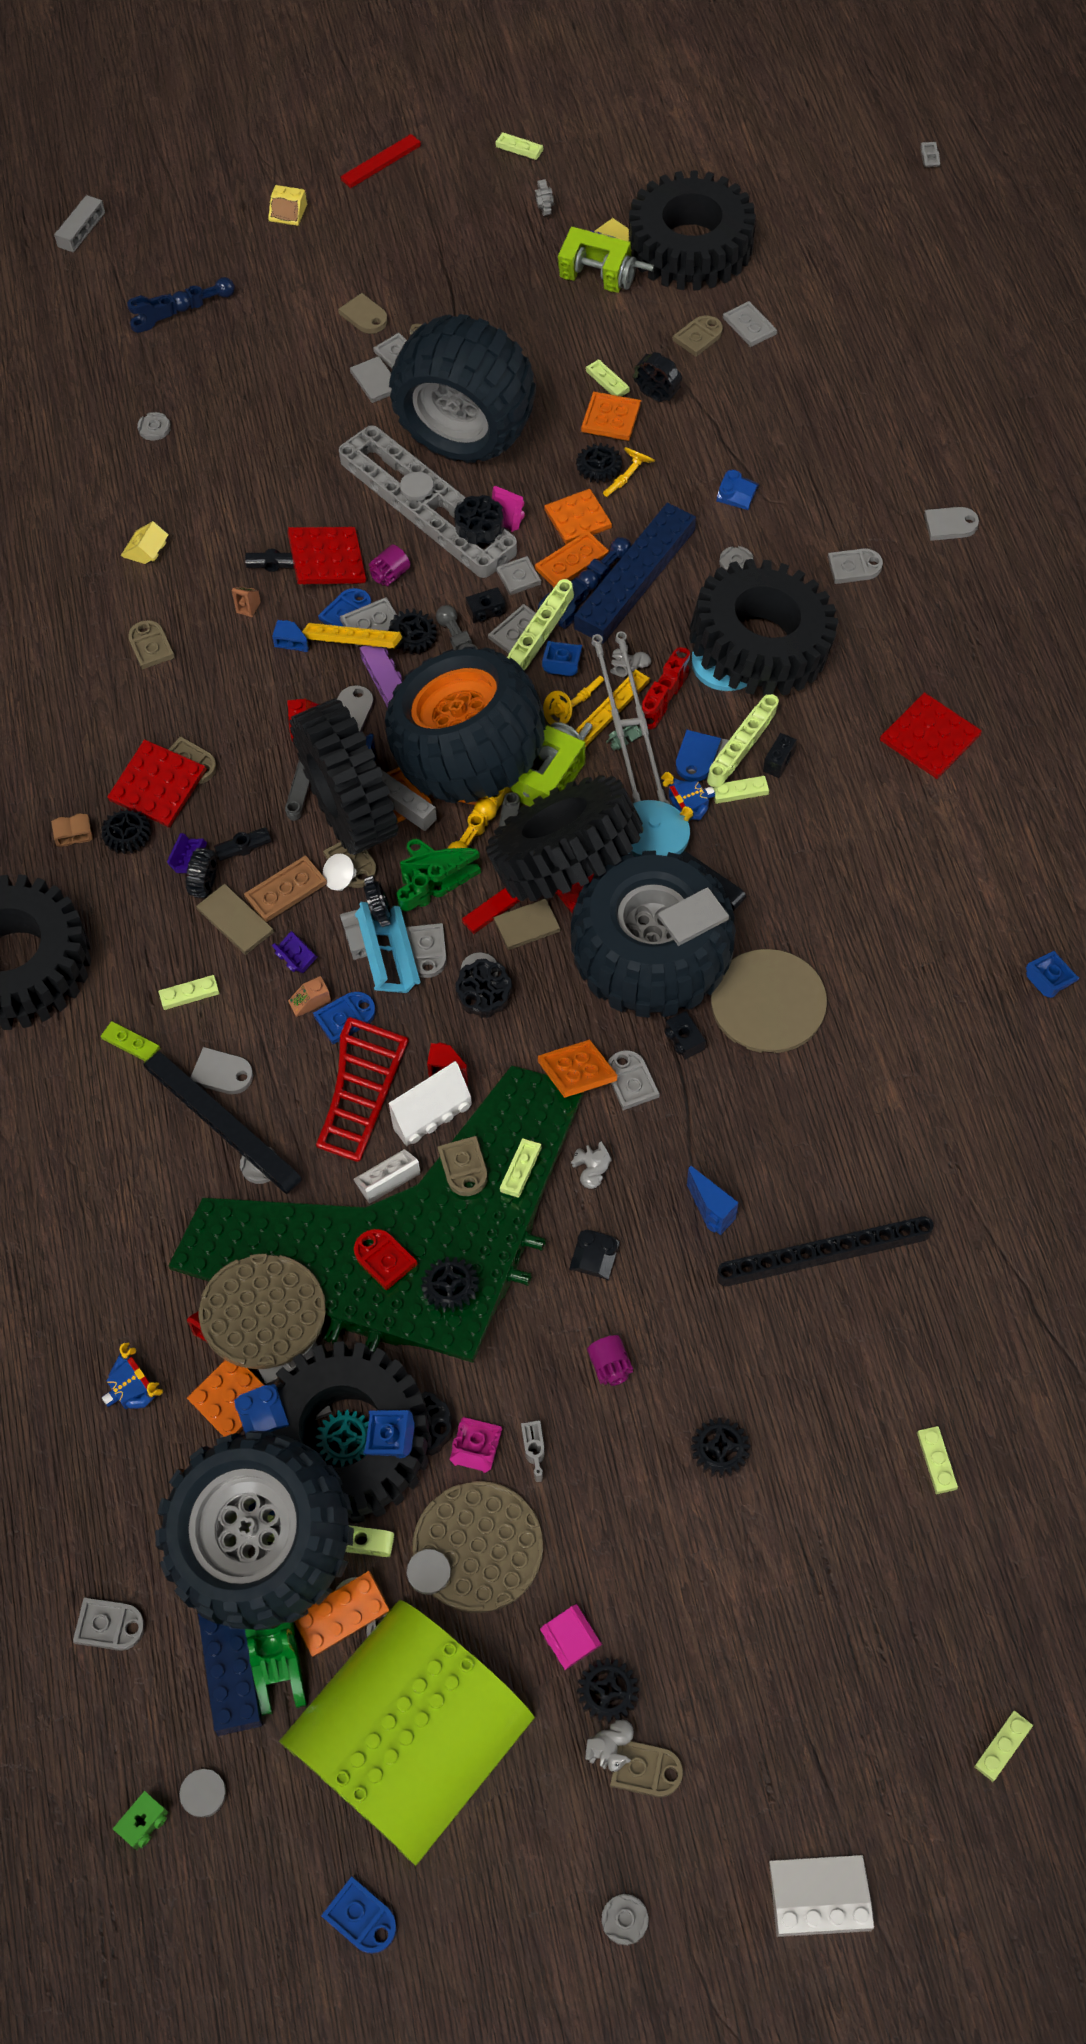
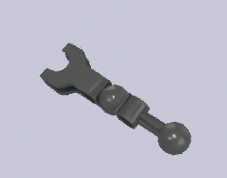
(447, 617)

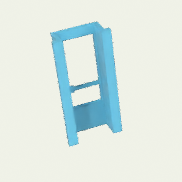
(399, 945)

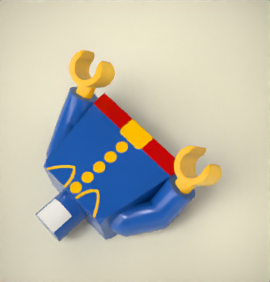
(688, 796)
(129, 1383)

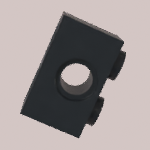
(485, 605)
(779, 755)
(683, 1025)

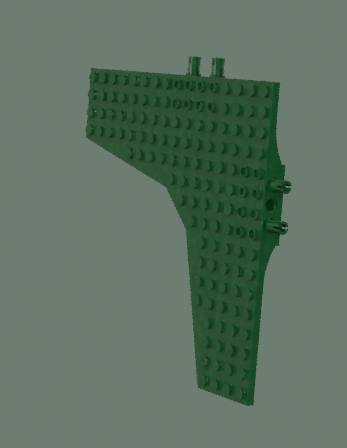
(424, 1220)

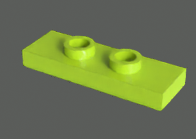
(129, 1041)

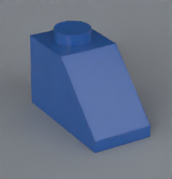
(289, 636)

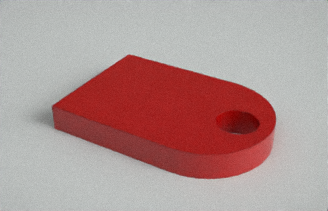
(384, 1258)

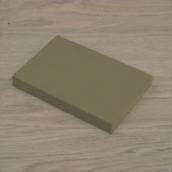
(526, 924)

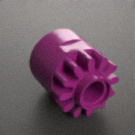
(389, 565)
(610, 1360)

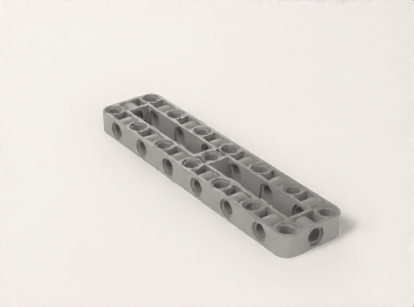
(421, 513)

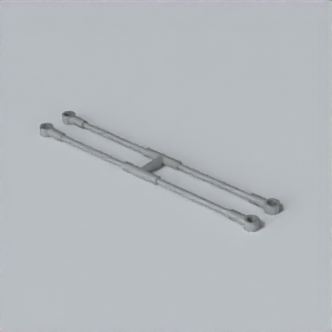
(619, 724)

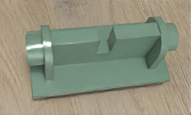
(631, 732)

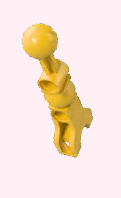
(483, 812)

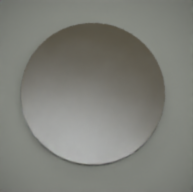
(769, 1001)
(262, 1311)
(488, 1541)

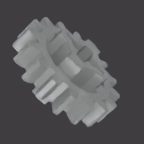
(544, 197)

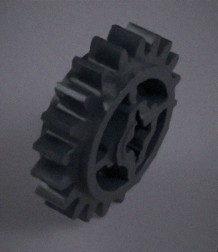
(599, 462)
(412, 633)
(377, 901)
(442, 1276)
(727, 1445)
(603, 1710)

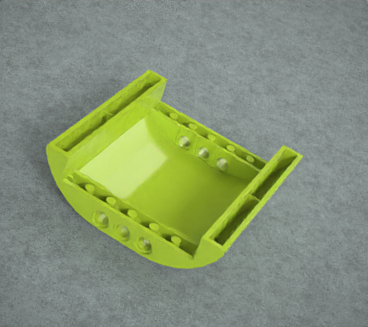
(408, 1729)

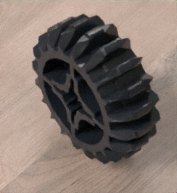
(130, 835)
(201, 872)

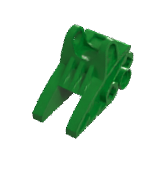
(434, 868)
(273, 1660)

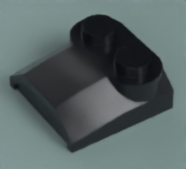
(595, 1254)

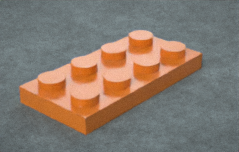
(571, 559)
(342, 1614)

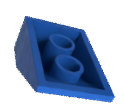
(713, 1203)

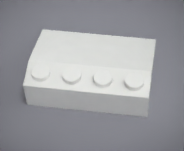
(430, 1104)
(820, 1896)

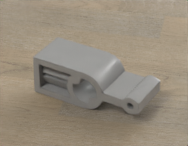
(353, 934)
(536, 1443)

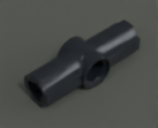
(270, 560)
(233, 847)

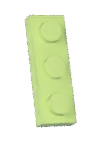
(519, 146)
(607, 378)
(741, 789)
(188, 992)
(520, 1168)
(937, 1460)
(1003, 1746)

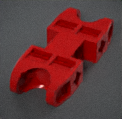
(667, 685)

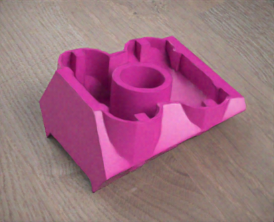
(512, 507)
(475, 1444)
(570, 1636)

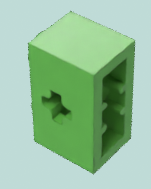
(130, 1828)

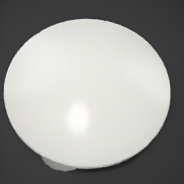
(338, 871)

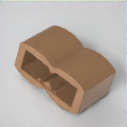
(72, 830)

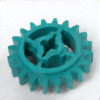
(345, 1447)

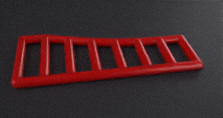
(340, 1093)

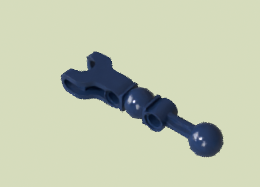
(164, 306)
(589, 579)

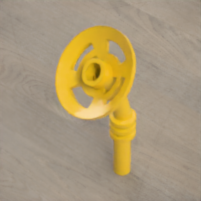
(620, 481)
(562, 708)

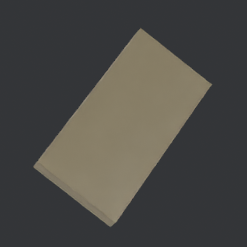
(235, 919)

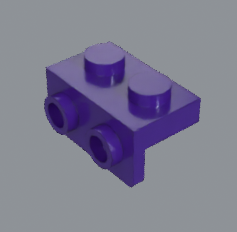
(183, 851)
(295, 953)

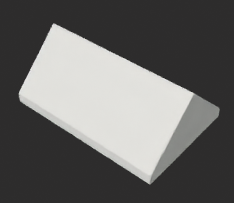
(388, 1175)

